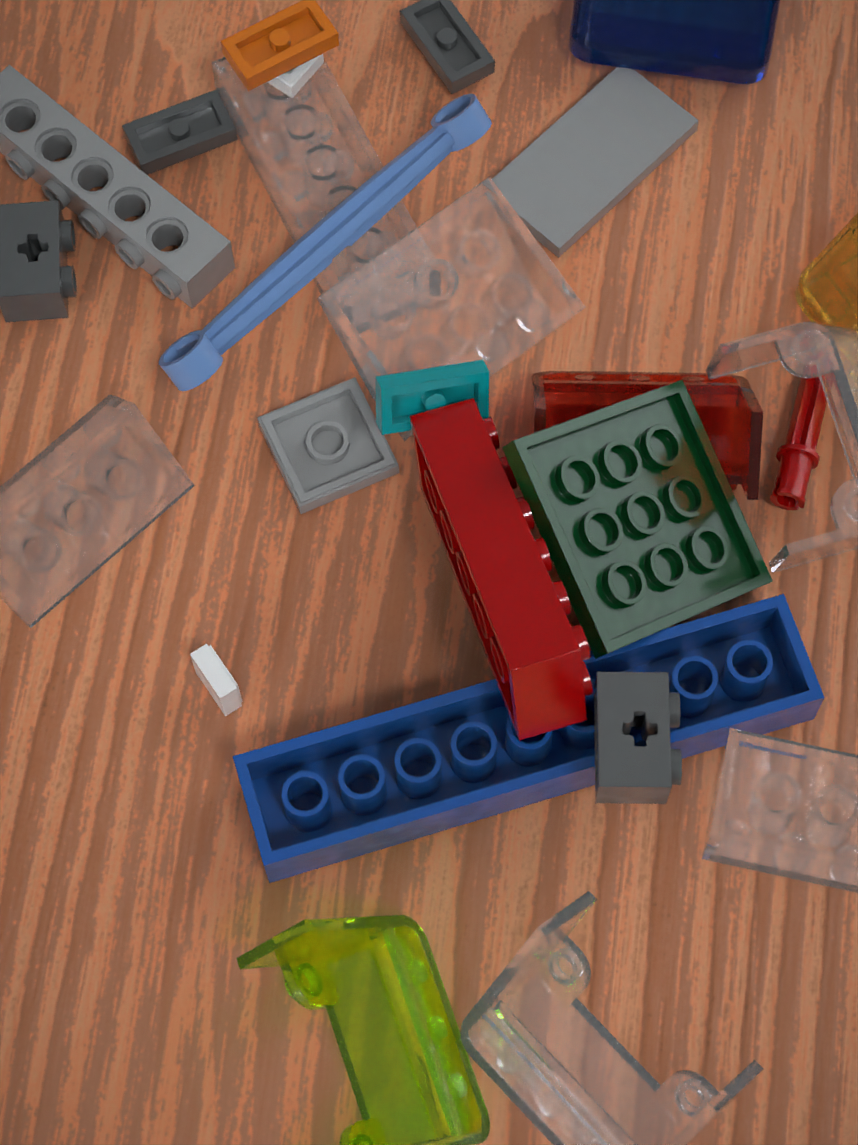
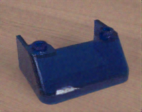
(677, 37)

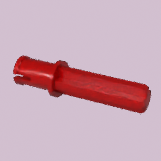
(799, 452)

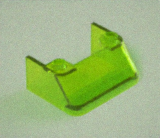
(388, 1024)

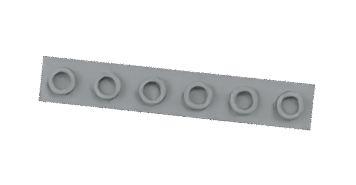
(127, 191)

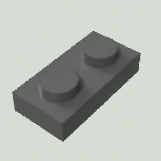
(447, 43)
(180, 132)

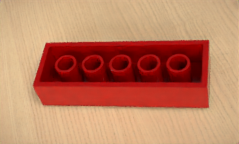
(502, 569)

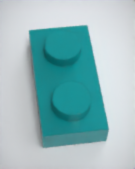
(427, 389)

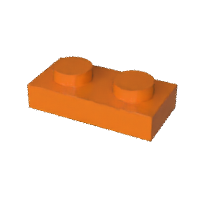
(279, 43)

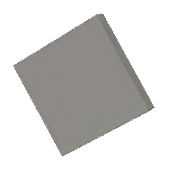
(328, 445)

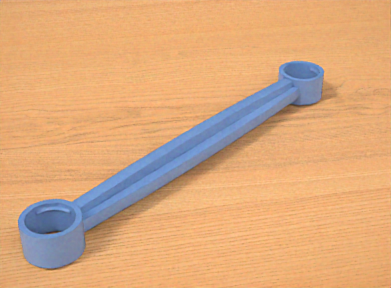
(199, 353)

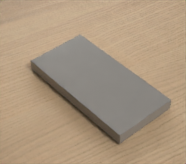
(593, 157)

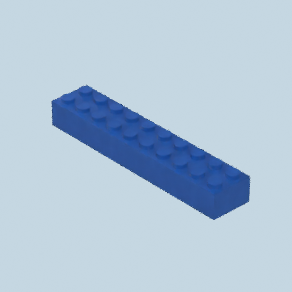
(462, 759)

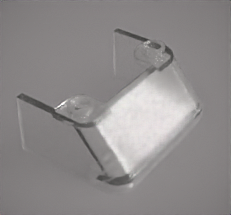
(811, 352)
(568, 1066)

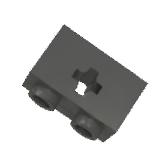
(34, 261)
(628, 771)

